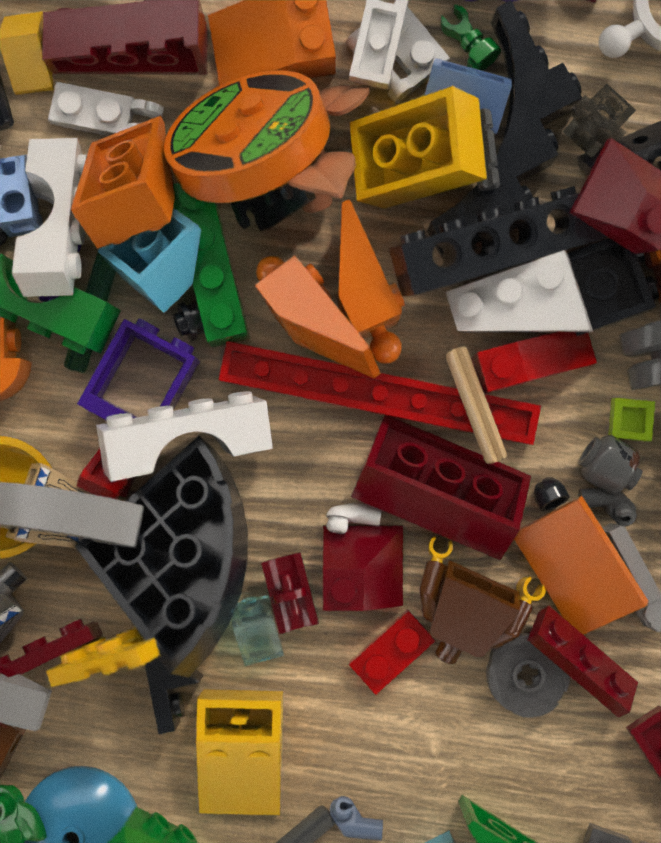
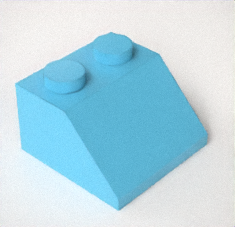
(158, 261)

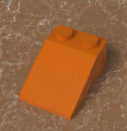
(272, 37)
(125, 185)

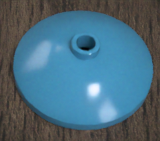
(83, 803)

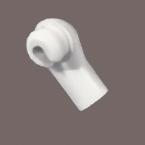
(352, 512)

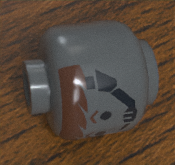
(610, 464)

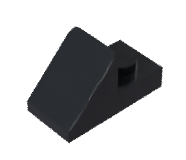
(166, 703)

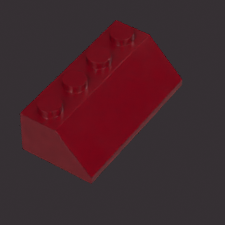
(443, 487)

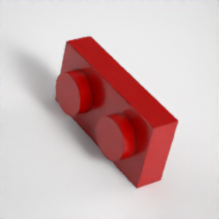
(391, 652)

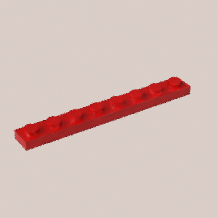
(379, 395)

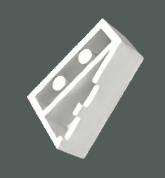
(523, 299)

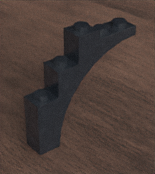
(534, 101)

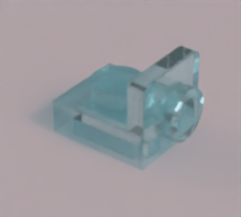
(256, 630)

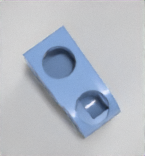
(17, 200)

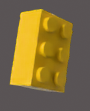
(418, 148)

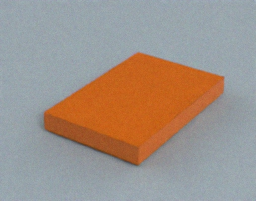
(580, 567)

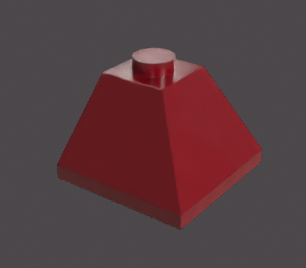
(623, 199)
(363, 568)

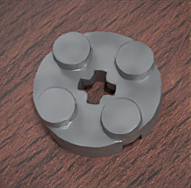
(513, 693)

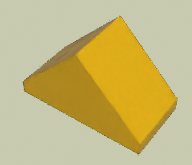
(22, 53)

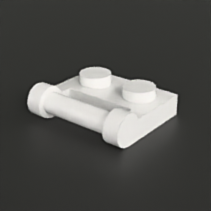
(414, 54)

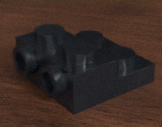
(612, 283)

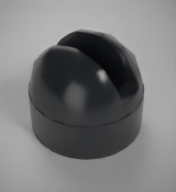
(550, 493)

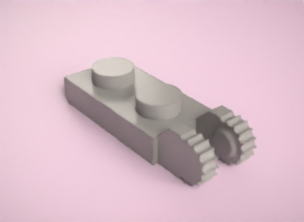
(621, 540)

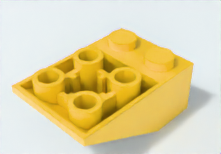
(239, 751)

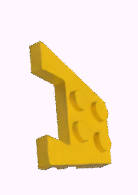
(103, 656)

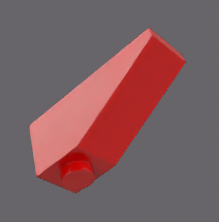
(532, 360)

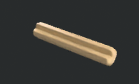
(476, 405)

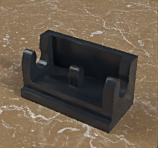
(272, 206)

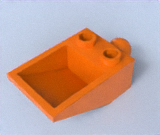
(364, 291)
(309, 315)

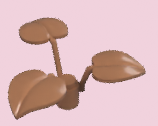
(331, 170)

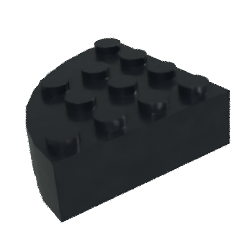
(186, 558)

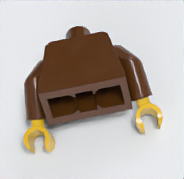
(471, 609)

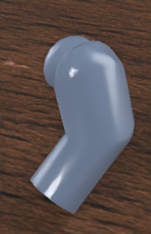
(352, 823)

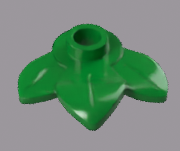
(18, 819)

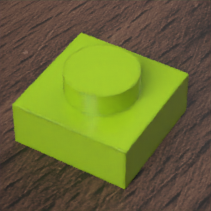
(631, 419)

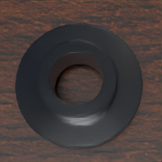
(188, 321)

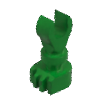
(482, 52)

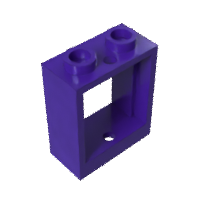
(114, 355)

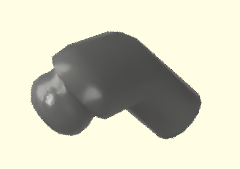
(617, 506)

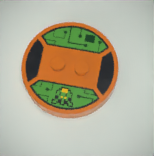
(247, 136)

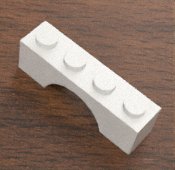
(48, 257)
(133, 444)

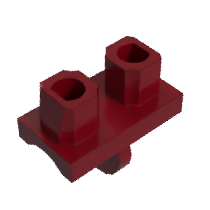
(290, 592)

